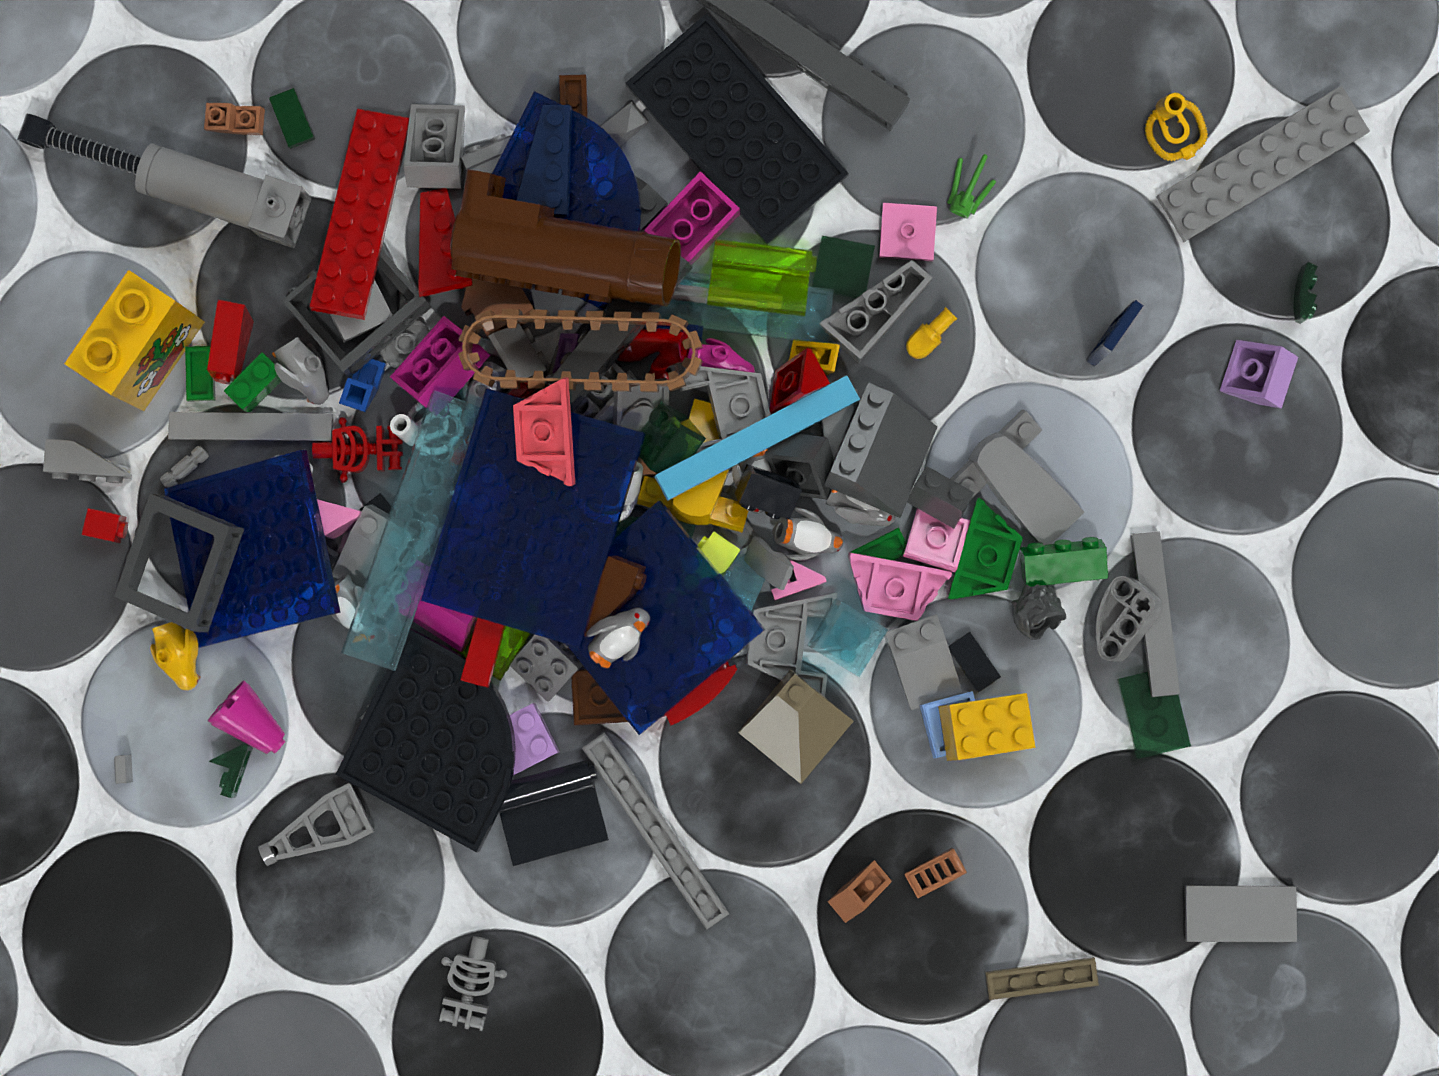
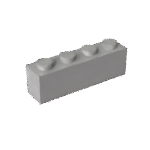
(868, 318)

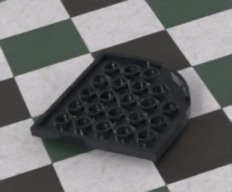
(435, 744)

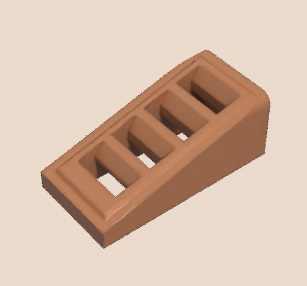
(959, 871)

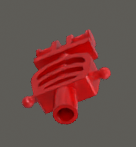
(333, 449)

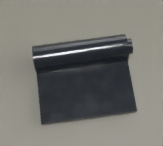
(552, 813)

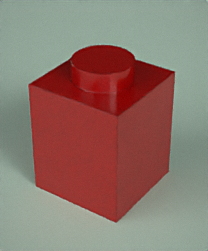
(105, 526)

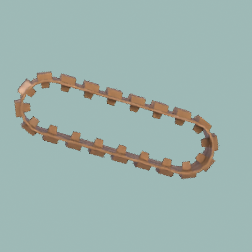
(567, 318)

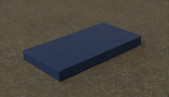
(1114, 333)

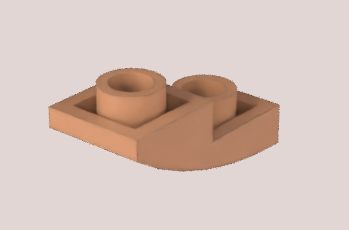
(234, 119)

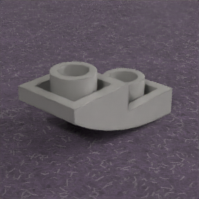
(768, 564)

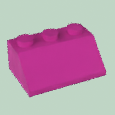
(446, 624)

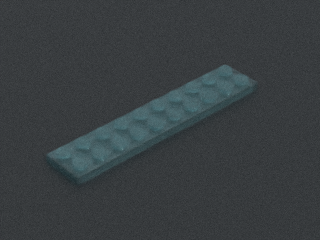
(411, 533)

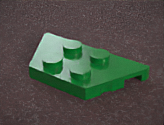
(986, 556)

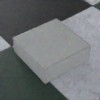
(123, 769)

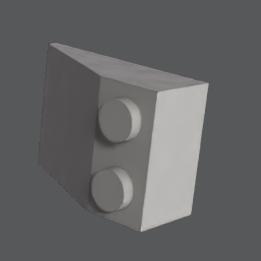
(435, 146)
(361, 545)
(923, 661)

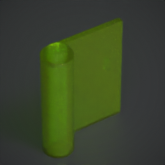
(760, 277)

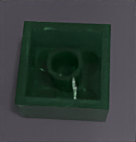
(668, 438)

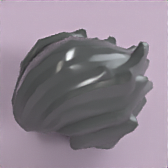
(1037, 610)

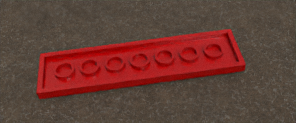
(360, 214)

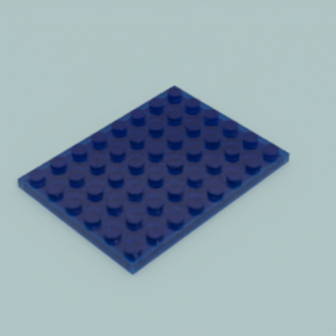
(523, 541)

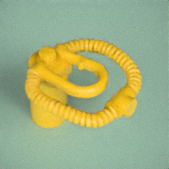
(1166, 108)

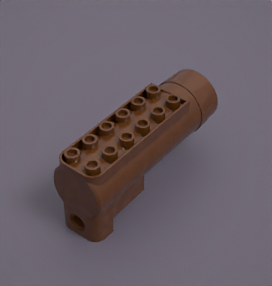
(532, 247)

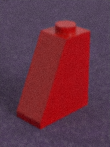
(229, 341)

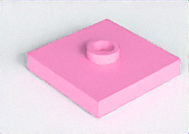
(908, 232)
(936, 542)

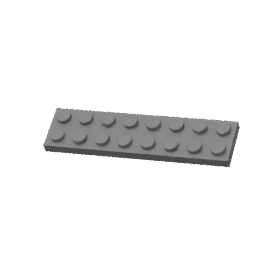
(1262, 164)

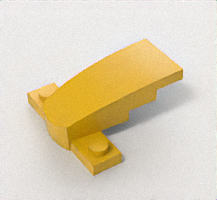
(703, 502)

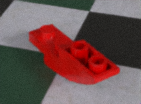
(702, 694)

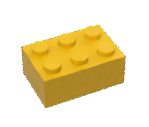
(986, 727)

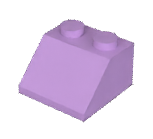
(1259, 373)

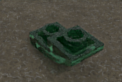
(1304, 300)

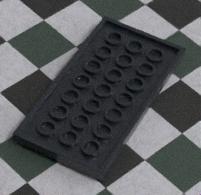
(737, 129)

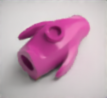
(720, 355)

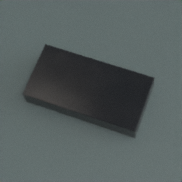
(974, 662)

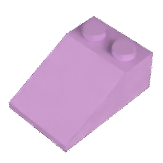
(532, 738)

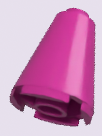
(248, 720)

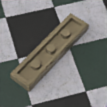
(1041, 978)

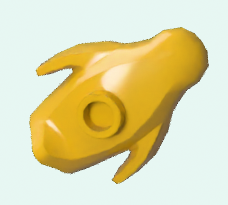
(176, 654)

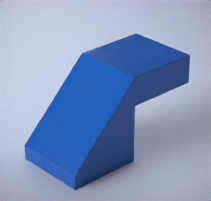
(363, 386)

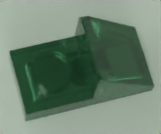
(237, 762)

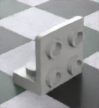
(546, 665)

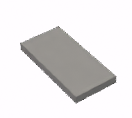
(1240, 913)

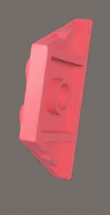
(545, 432)

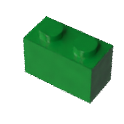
(254, 383)

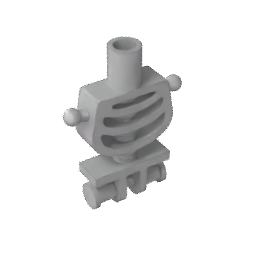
(476, 958)

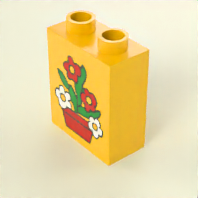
(134, 341)

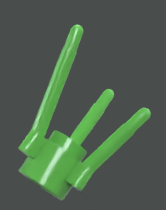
(963, 202)

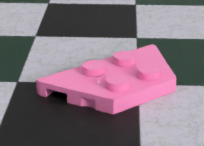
(895, 586)

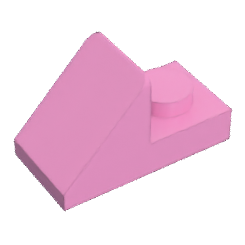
(804, 578)

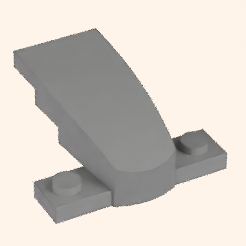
(1019, 481)

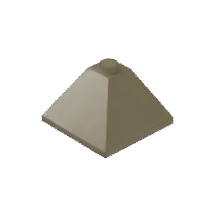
(795, 726)

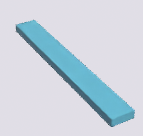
(756, 438)

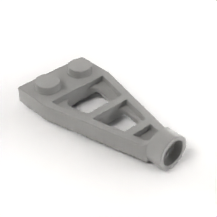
(348, 812)

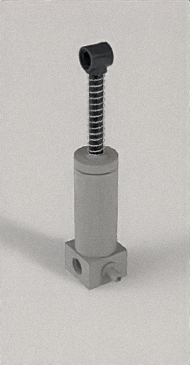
(266, 206)

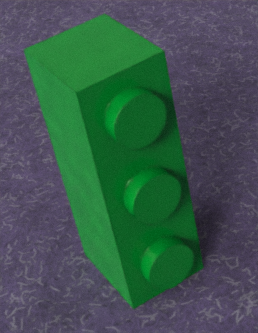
(1064, 562)

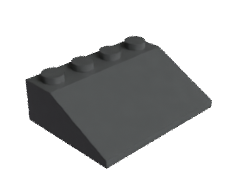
(882, 451)

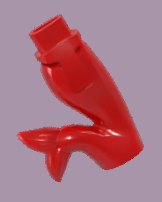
(661, 341)

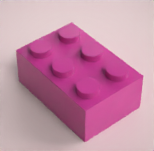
(695, 217)
(436, 364)

